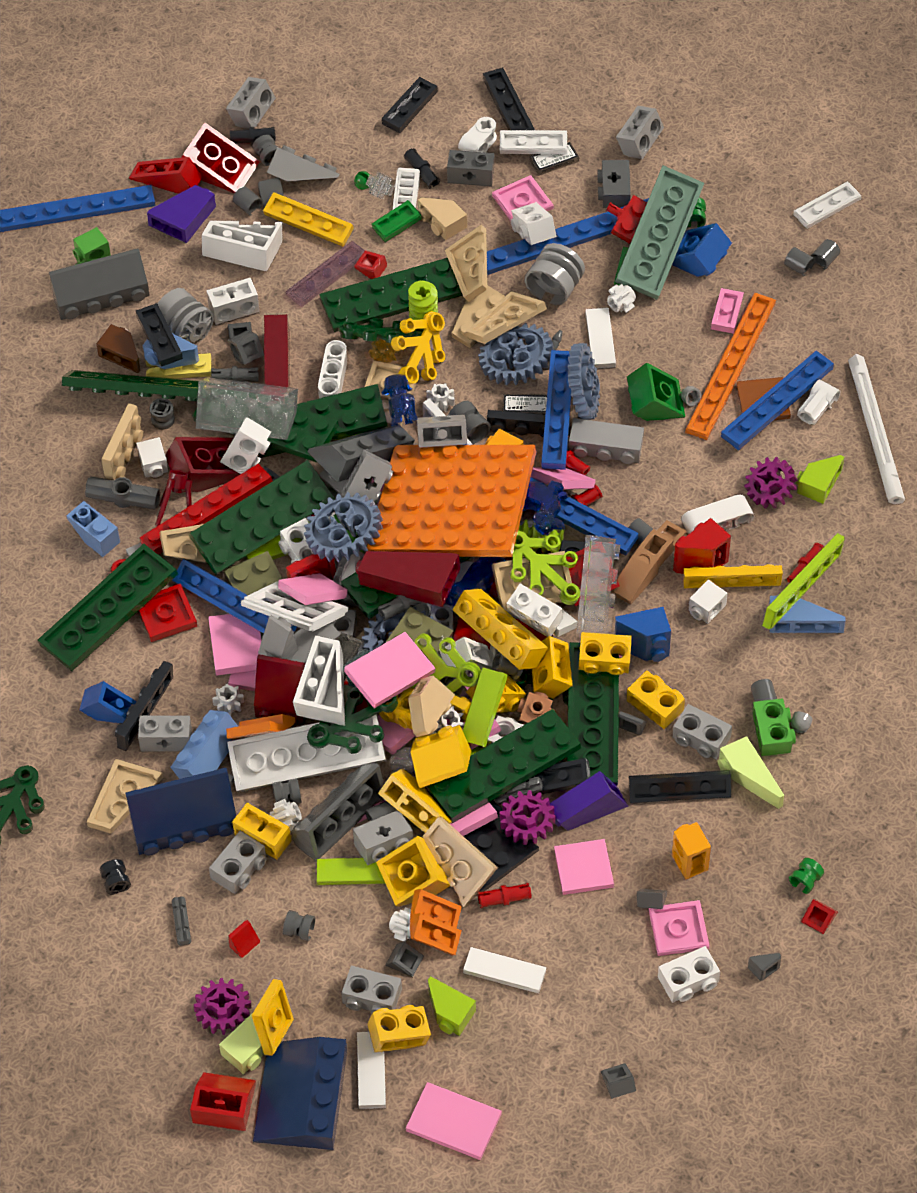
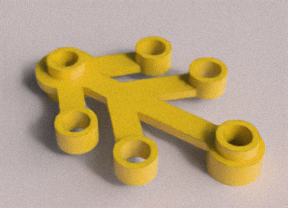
(432, 325)

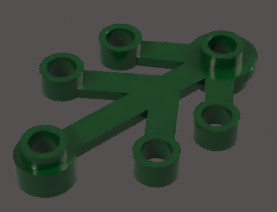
(374, 330)
(352, 725)
(13, 802)

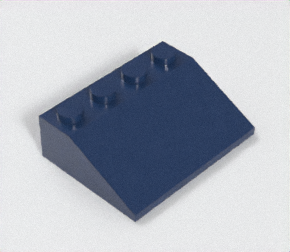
(181, 811)
(302, 1093)

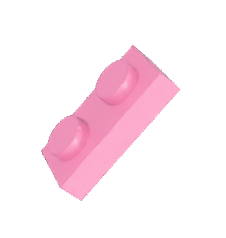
(727, 311)

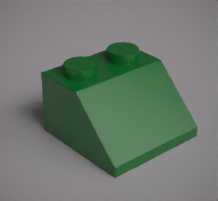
(654, 394)

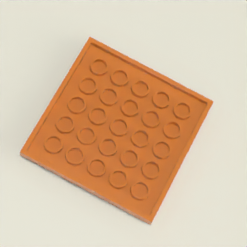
(455, 499)

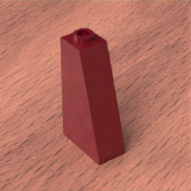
(277, 350)
(410, 574)

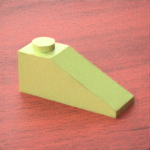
(750, 771)
(243, 1047)

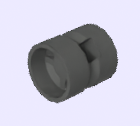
(476, 424)

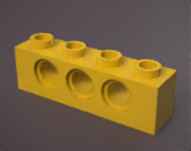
(500, 629)

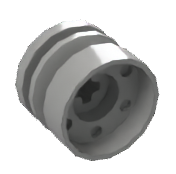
(556, 272)
(186, 315)

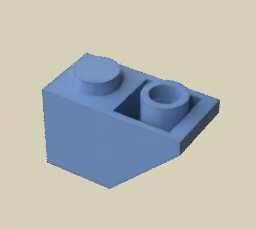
(94, 528)

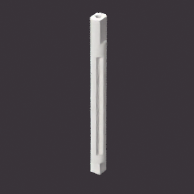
(876, 430)

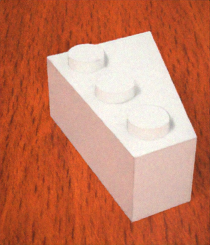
(242, 244)
(322, 683)

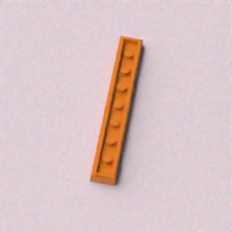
(730, 366)

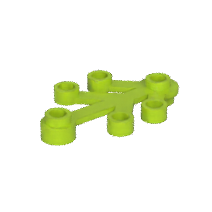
(541, 563)
(443, 669)

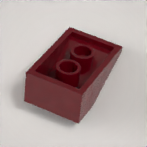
(201, 461)
(276, 687)

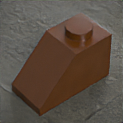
(119, 348)

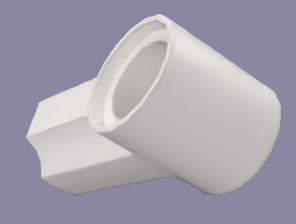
(820, 399)

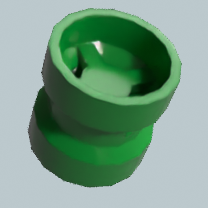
(699, 213)
(808, 873)

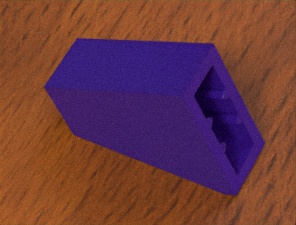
(183, 213)
(588, 802)

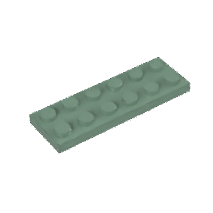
(659, 232)

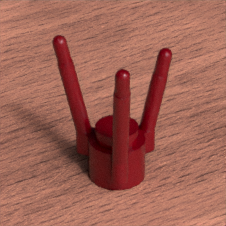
(176, 483)

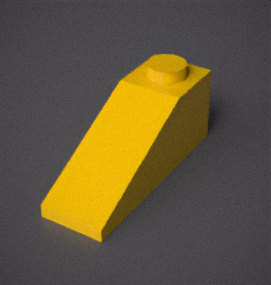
(413, 802)

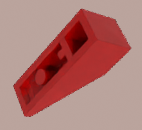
(167, 174)

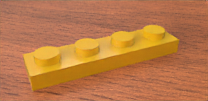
(308, 219)
(734, 576)

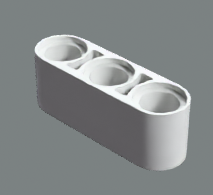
(333, 369)
(727, 513)

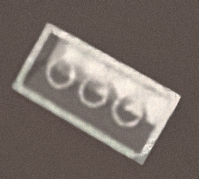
(227, 403)
(596, 585)

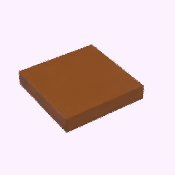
(752, 390)

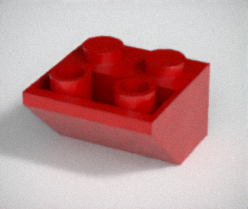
(703, 548)
(222, 1101)

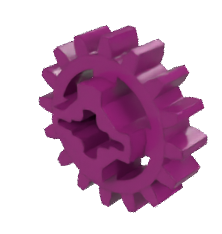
(770, 482)
(528, 806)
(210, 1005)

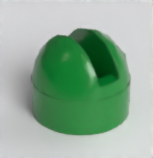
(360, 180)

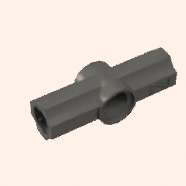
(122, 492)

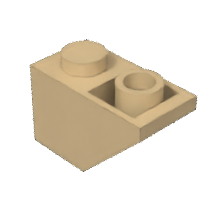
(443, 216)
(427, 704)

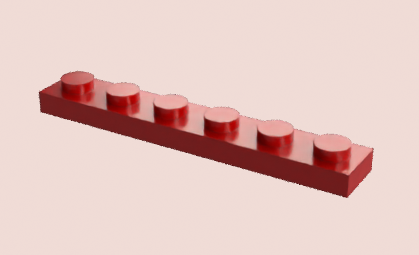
(211, 505)

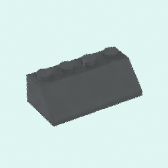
(99, 284)
(342, 455)
(339, 811)

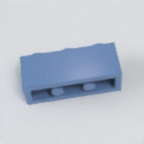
(206, 746)

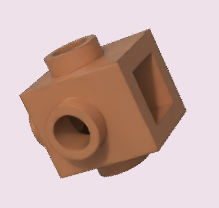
(534, 701)

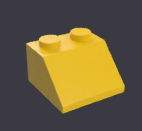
(440, 755)
(411, 869)

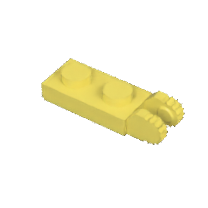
(201, 369)

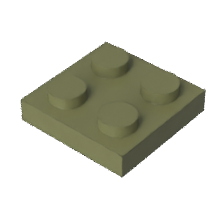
(253, 574)
(416, 623)

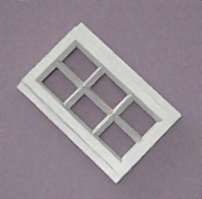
(256, 602)

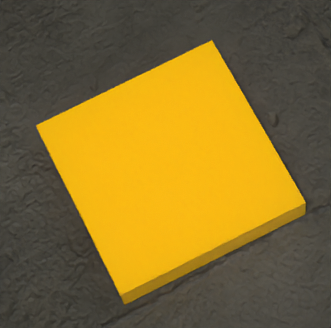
(272, 1017)

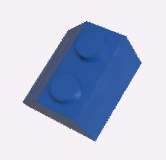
(702, 250)
(648, 633)

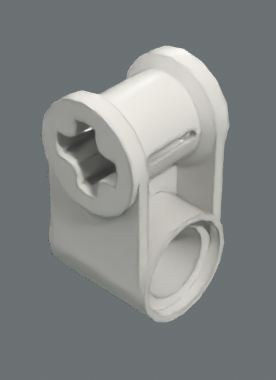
(480, 136)

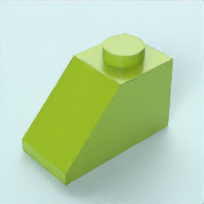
(819, 478)
(450, 1007)

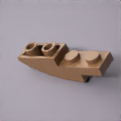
(646, 561)

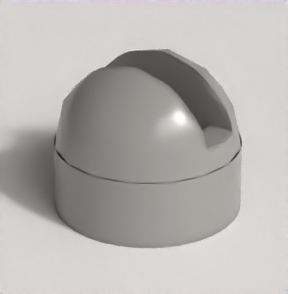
(694, 392)
(801, 722)

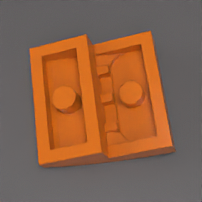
(260, 726)
(435, 921)

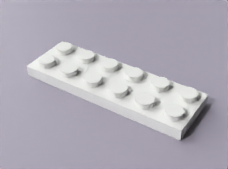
(288, 756)

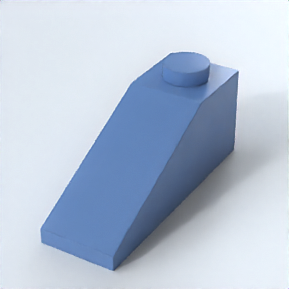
(808, 618)

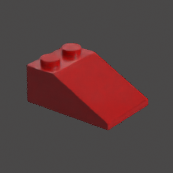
(220, 159)

